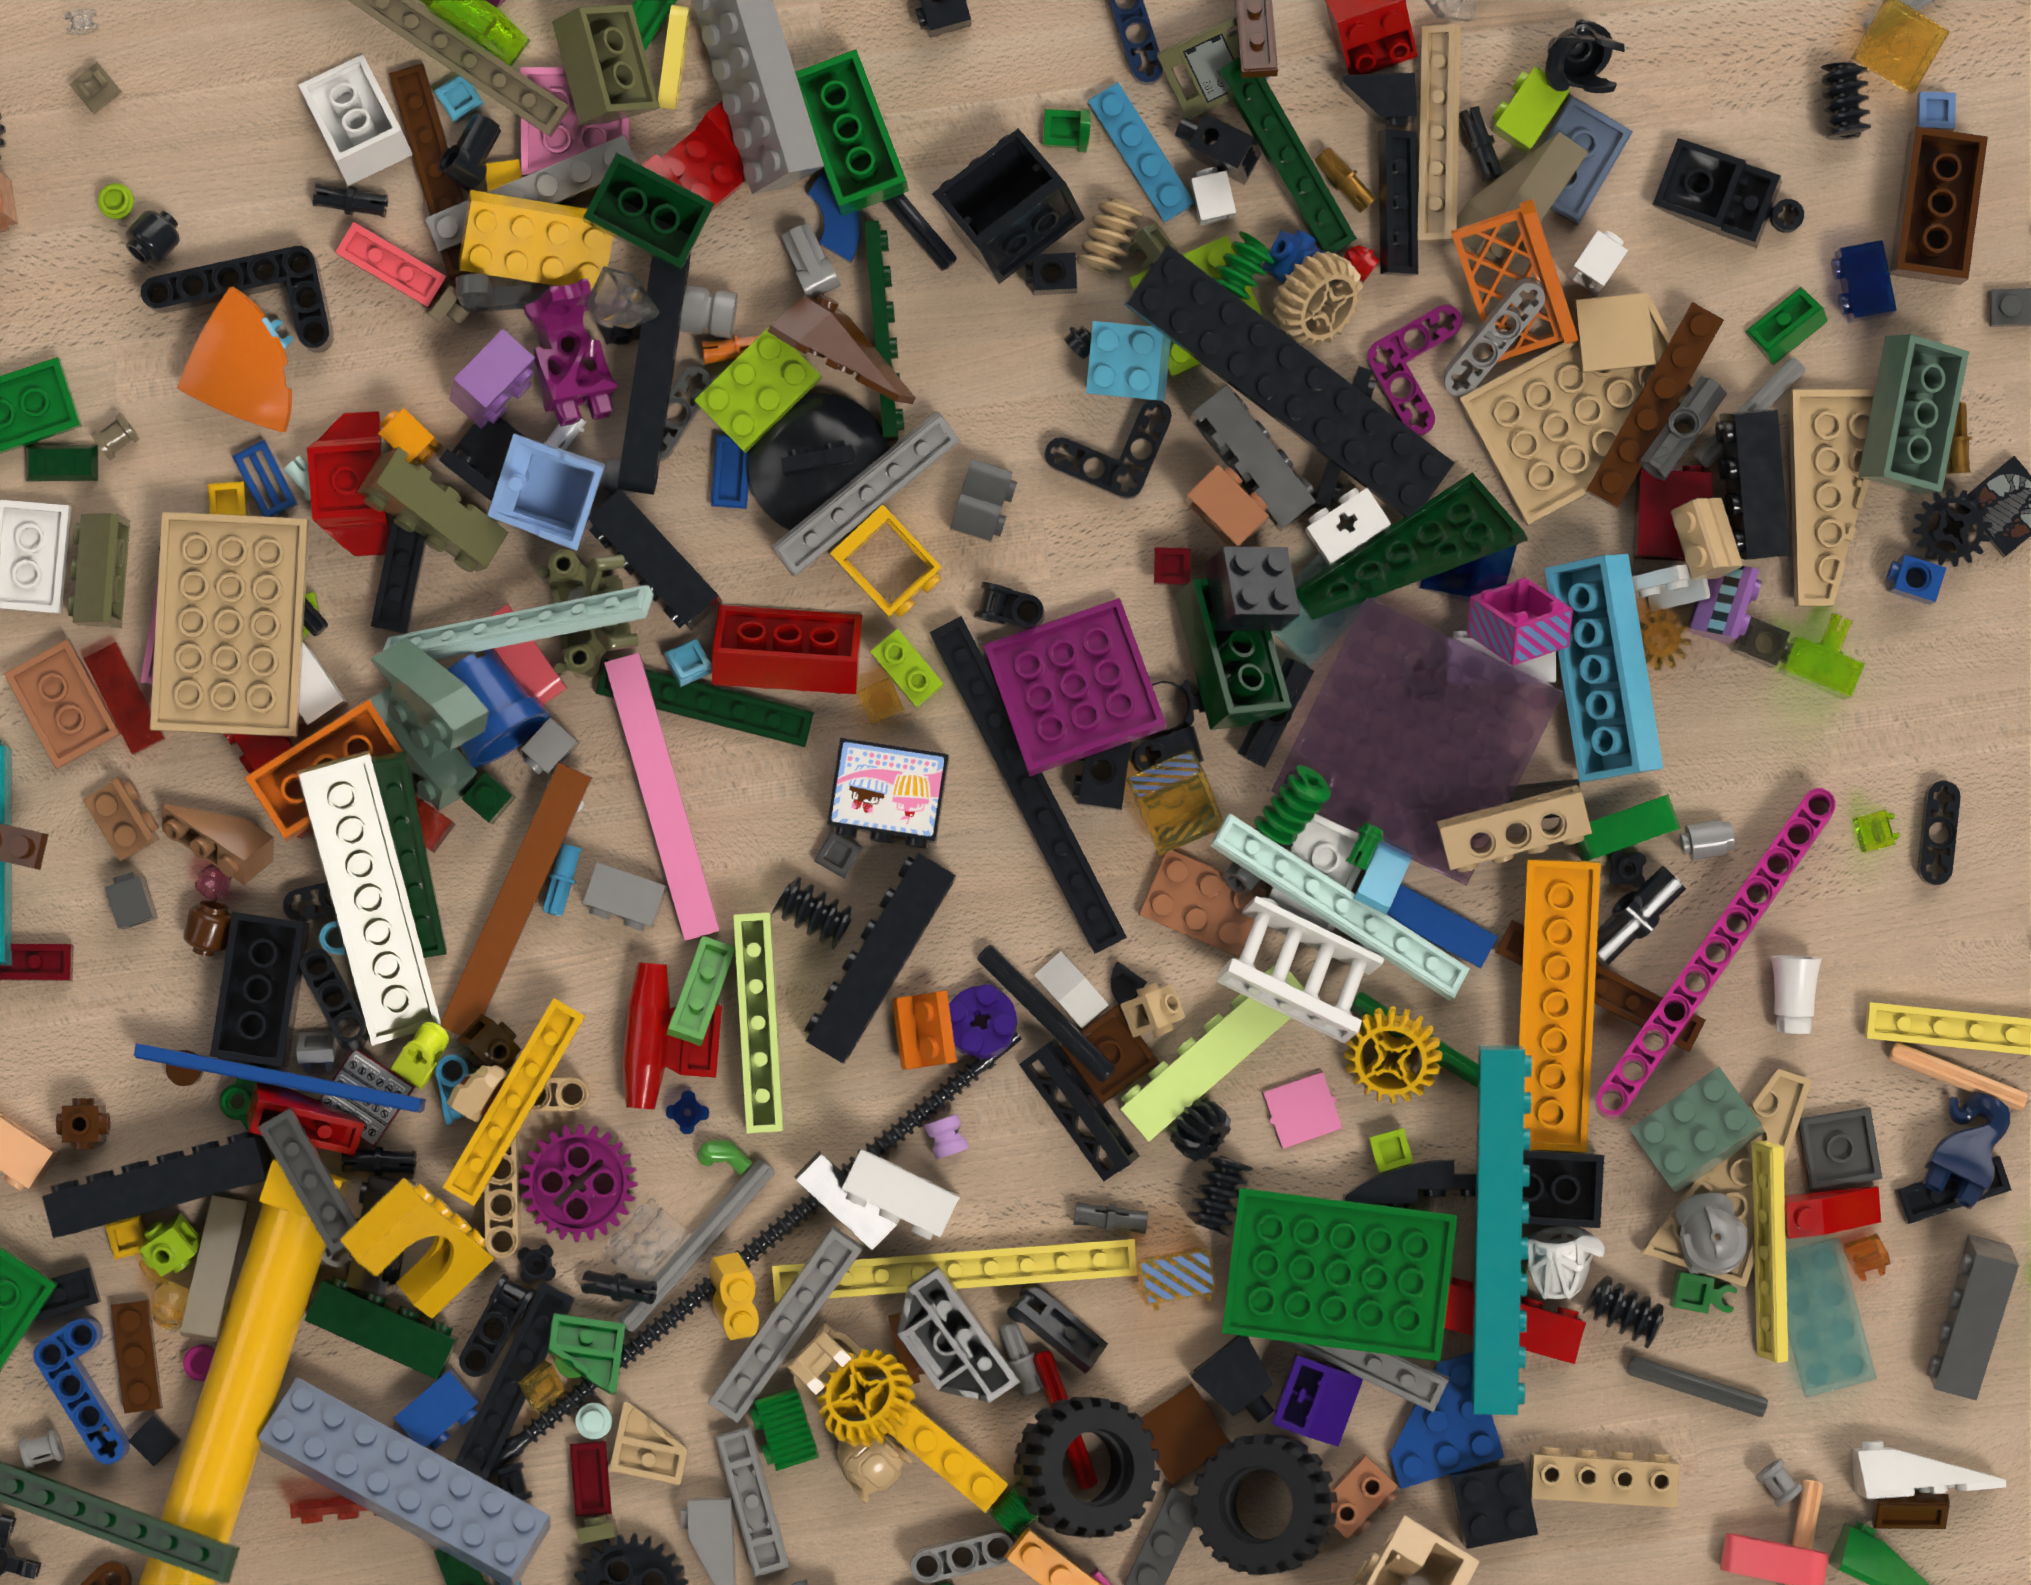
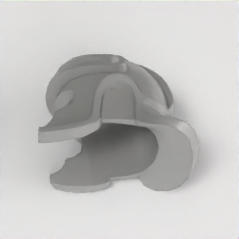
(1699, 1221)

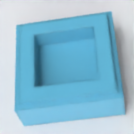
(458, 98)
(688, 662)

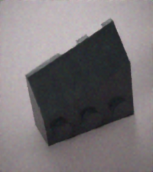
(358, 1276)

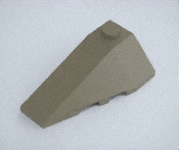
(1536, 177)

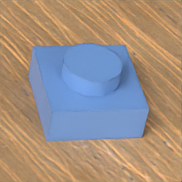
(1936, 110)

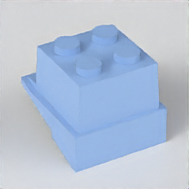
(546, 491)

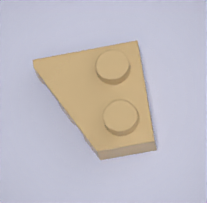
(647, 1449)

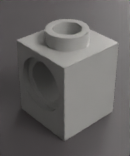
(548, 747)

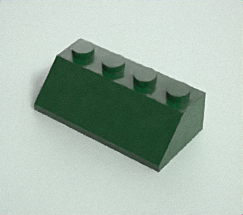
(1233, 669)

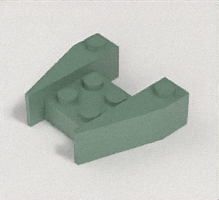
(429, 718)

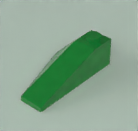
(1870, 1559)

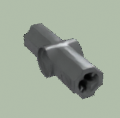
(1671, 444)

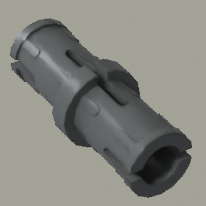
(1110, 1217)

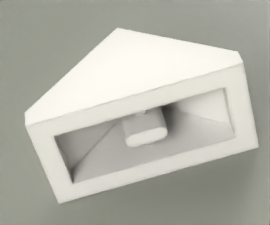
(1071, 989)

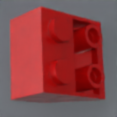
(1371, 33)

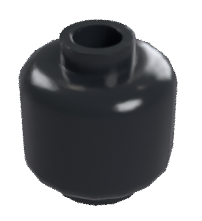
(152, 236)

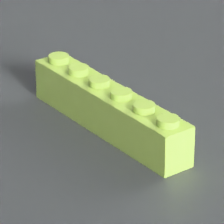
(759, 1022)
(1202, 1062)

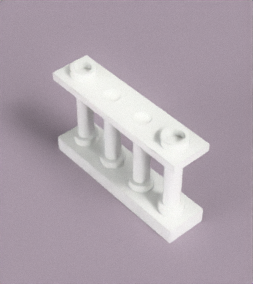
(1274, 990)

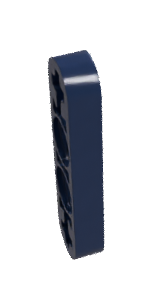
(1127, 18)

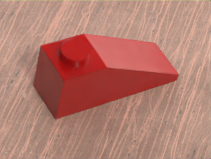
(323, 1124)
(1831, 1211)

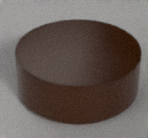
(183, 1076)

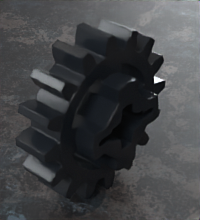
(1962, 549)

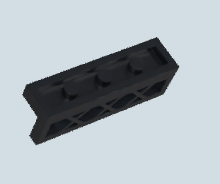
(1084, 1104)

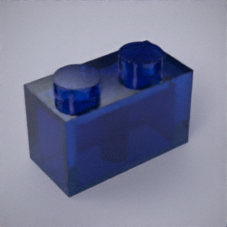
(1864, 281)

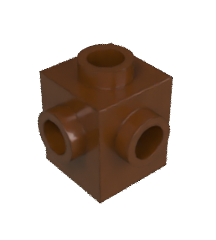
(97, 1123)

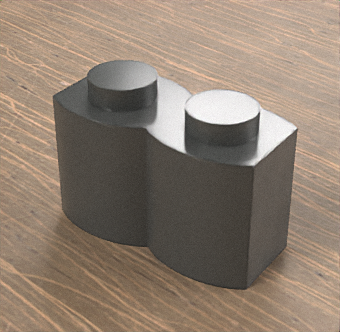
(982, 501)

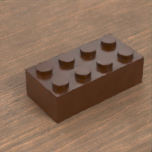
(1938, 205)

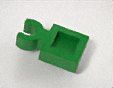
(1697, 1292)

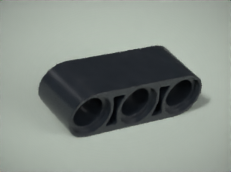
(330, 983)

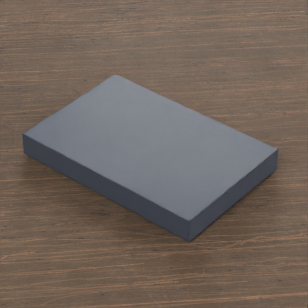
(1603, 141)

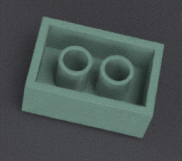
(1697, 1130)

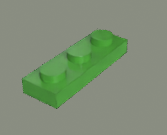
(701, 990)

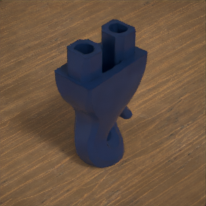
(1967, 1154)

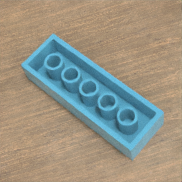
(1605, 670)

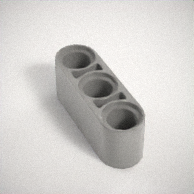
(948, 1568)

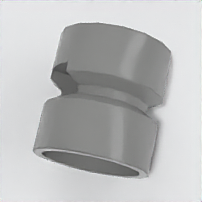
(708, 311)

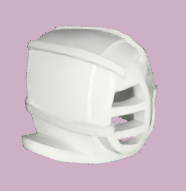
(1562, 1263)

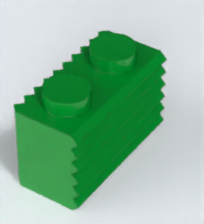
(785, 1429)

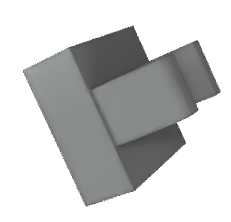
(316, 1048)

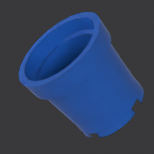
(512, 712)

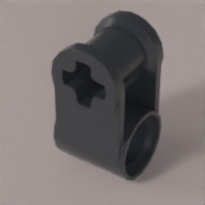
(1007, 606)
(1167, 747)

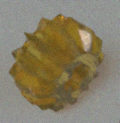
(1673, 634)

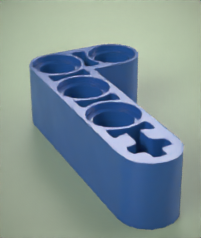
(88, 1394)

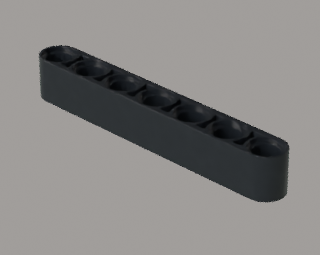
(653, 380)

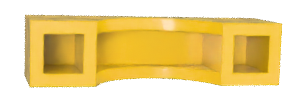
(950, 1459)

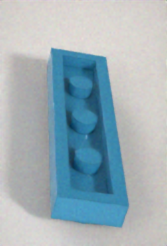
(1141, 152)

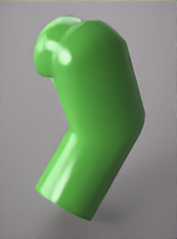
(723, 1151)

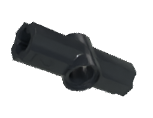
(1265, 734)
(1637, 913)

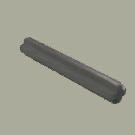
(1697, 1386)

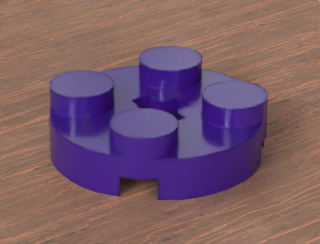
(1001, 1027)

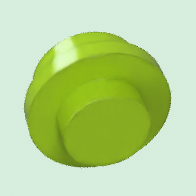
(116, 201)

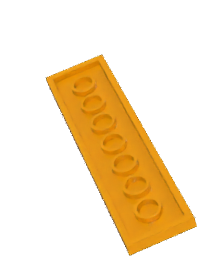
(1559, 999)

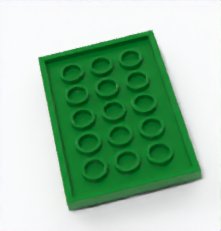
(1339, 1274)

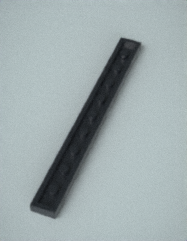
(1029, 792)

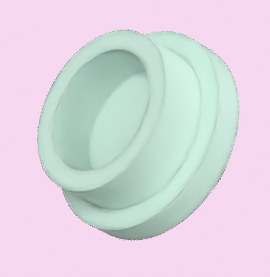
(594, 1420)

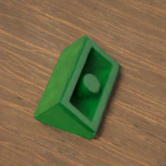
(1787, 325)

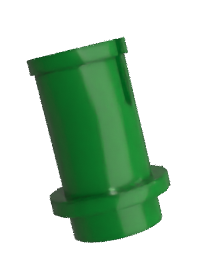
(1365, 844)

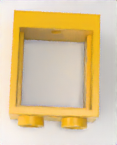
(861, 536)

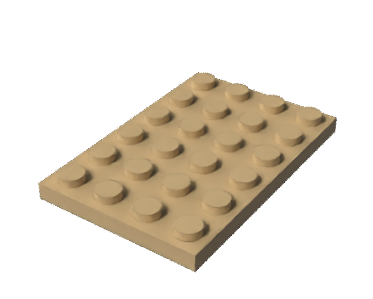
(1555, 424)
(229, 624)

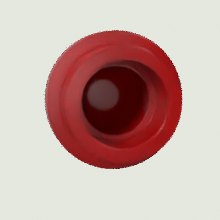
(1362, 260)

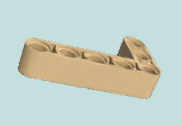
(510, 1186)

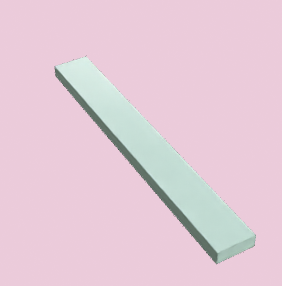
(531, 623)
(1337, 907)

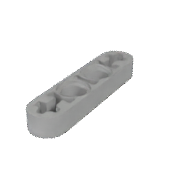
(1490, 334)

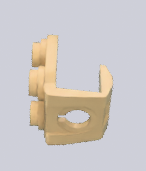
(821, 1356)

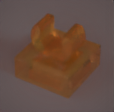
(1866, 1255)

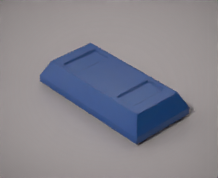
(730, 475)

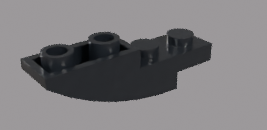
(1400, 1185)

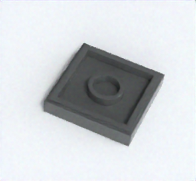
(1840, 1148)

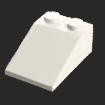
(355, 119)

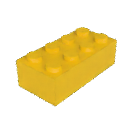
(531, 241)

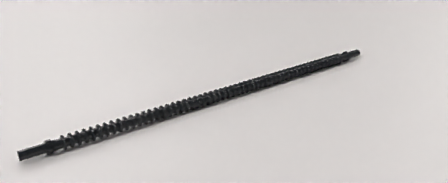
(516, 1444)

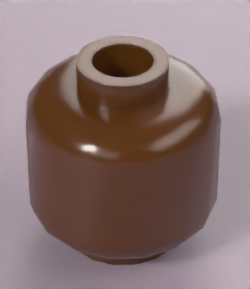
(207, 927)

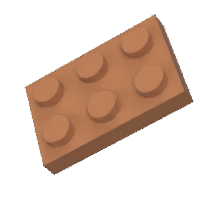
(62, 704)
(1199, 903)

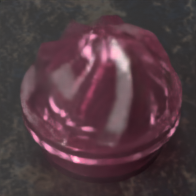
(212, 883)

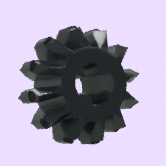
(1200, 1129)

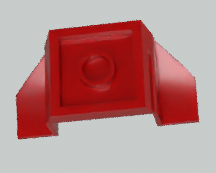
(704, 160)
(336, 472)

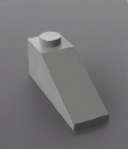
(712, 1535)

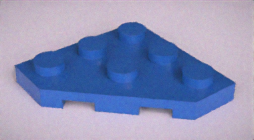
(1448, 1437)

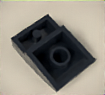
(1717, 192)

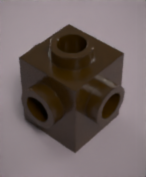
(489, 1043)

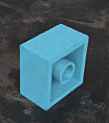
(1128, 361)

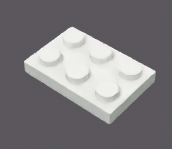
(33, 555)
(1326, 849)

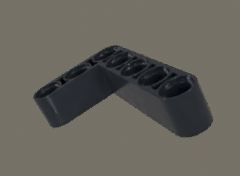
(250, 284)

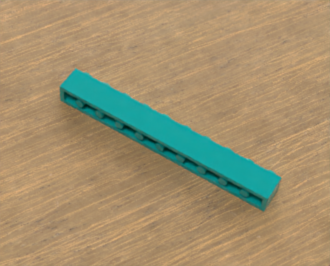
(1499, 1229)

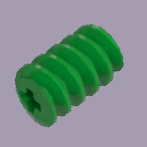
(1243, 265)
(1294, 807)

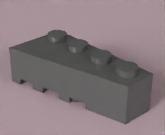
(1251, 455)
(1973, 1317)

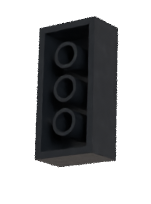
(1754, 482)
(655, 560)
(259, 989)

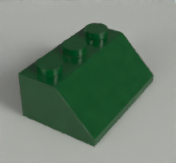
(648, 212)

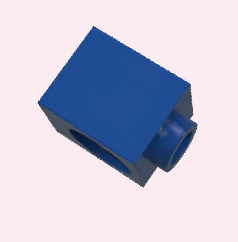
(1931, 575)

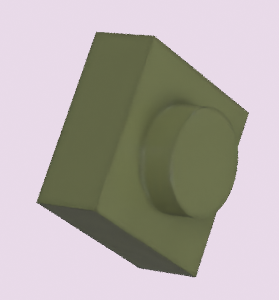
(596, 1529)

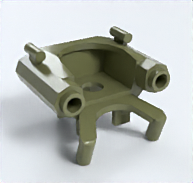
(572, 581)

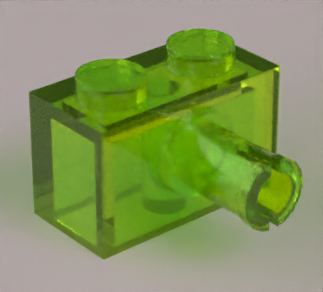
(1823, 663)

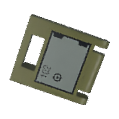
(1202, 57)

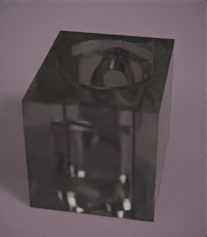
(1746, 646)

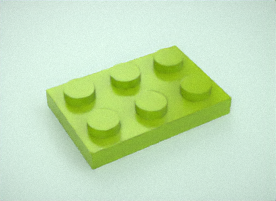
(758, 389)

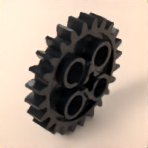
(639, 1558)

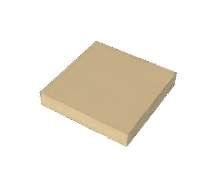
(1614, 332)

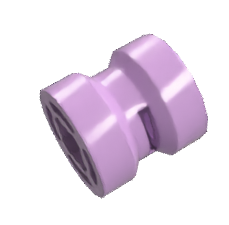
(946, 1136)

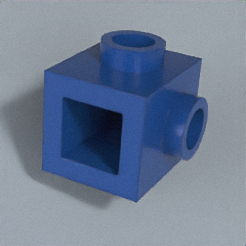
(1287, 251)

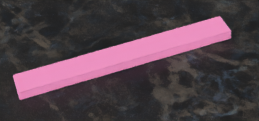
(662, 796)

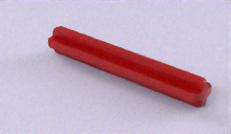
(1055, 1391)

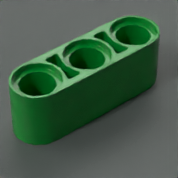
(1628, 828)

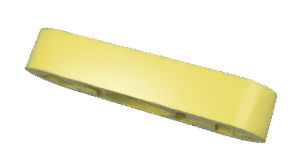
(674, 57)

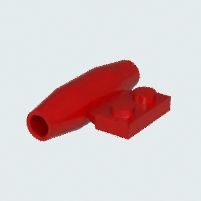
(649, 1047)

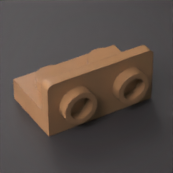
(122, 818)

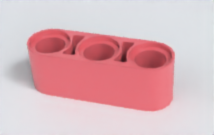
(530, 667)
(1773, 1561)

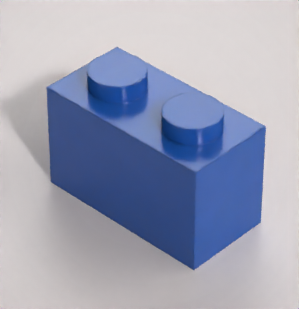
(438, 1409)

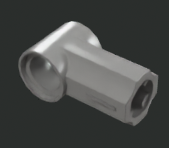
(813, 269)

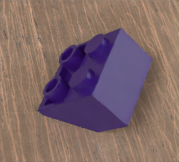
(1316, 1400)

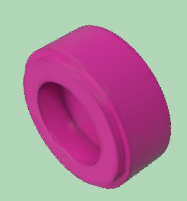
(197, 1361)

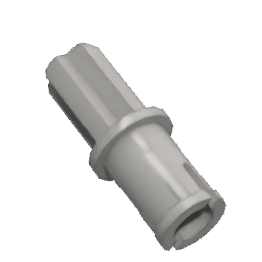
(1020, 1358)

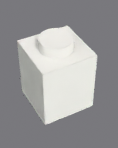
(1212, 196)

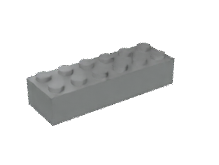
(759, 92)

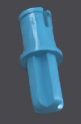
(561, 880)

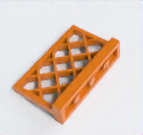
(1540, 263)

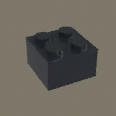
(1252, 588)
(1493, 1504)

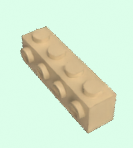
(1604, 1479)

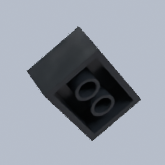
(1564, 1188)

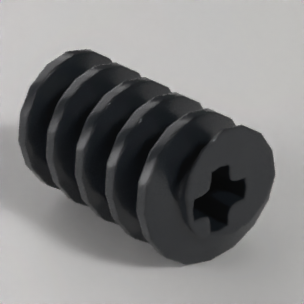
(1844, 100)
(814, 912)
(1218, 1193)
(1625, 1310)

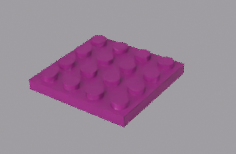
(1075, 687)

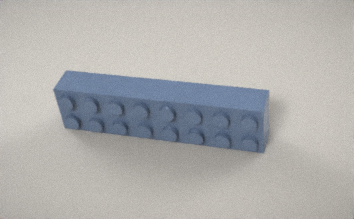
(404, 1483)

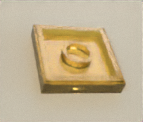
(1900, 45)

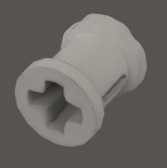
(41, 1449)
(1781, 1493)

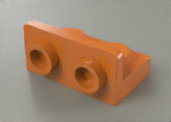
(924, 1030)

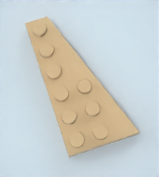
(1826, 492)
(1778, 1110)

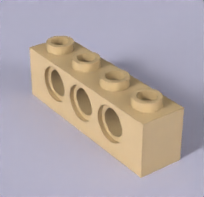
(1494, 821)

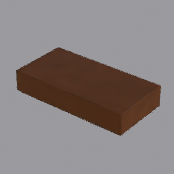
(1911, 1512)

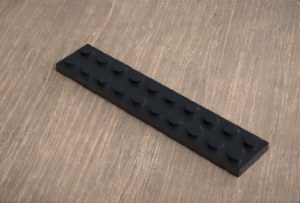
(1288, 382)

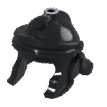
(1579, 57)

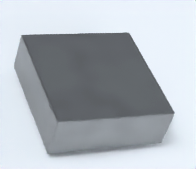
(838, 854)

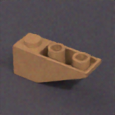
(223, 840)

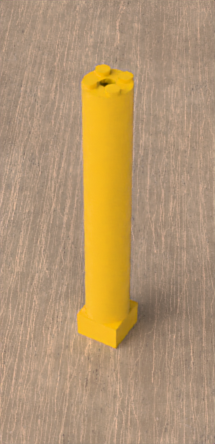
(244, 1372)

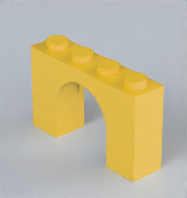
(406, 1217)

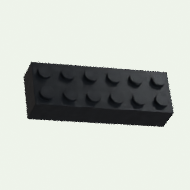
(881, 957)
(155, 1187)

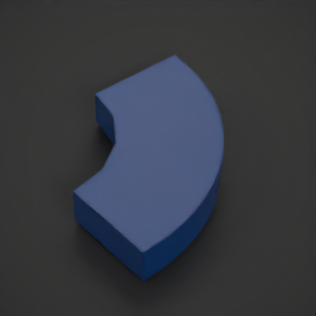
(840, 232)

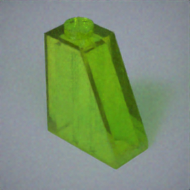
(482, 25)

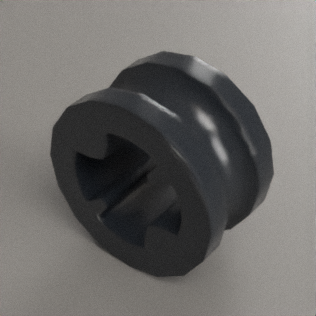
(1795, 222)

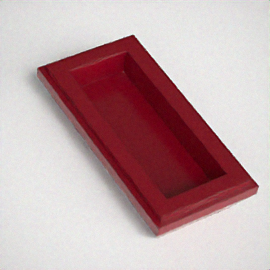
(590, 1478)

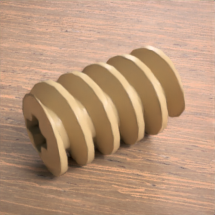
(1108, 237)

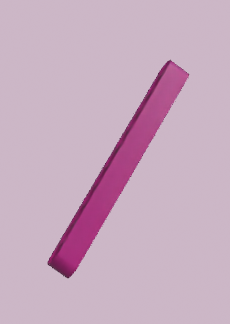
(1720, 936)

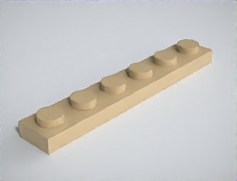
(1439, 132)

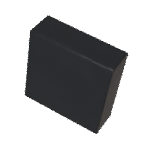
(154, 1440)

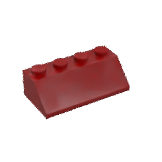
(786, 649)

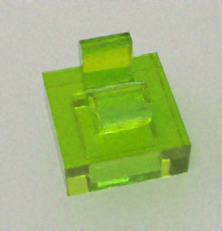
(1875, 831)

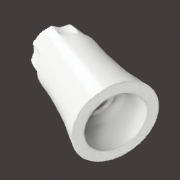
(1795, 992)

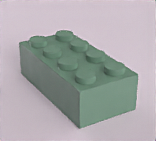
(1913, 414)

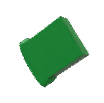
(1067, 129)

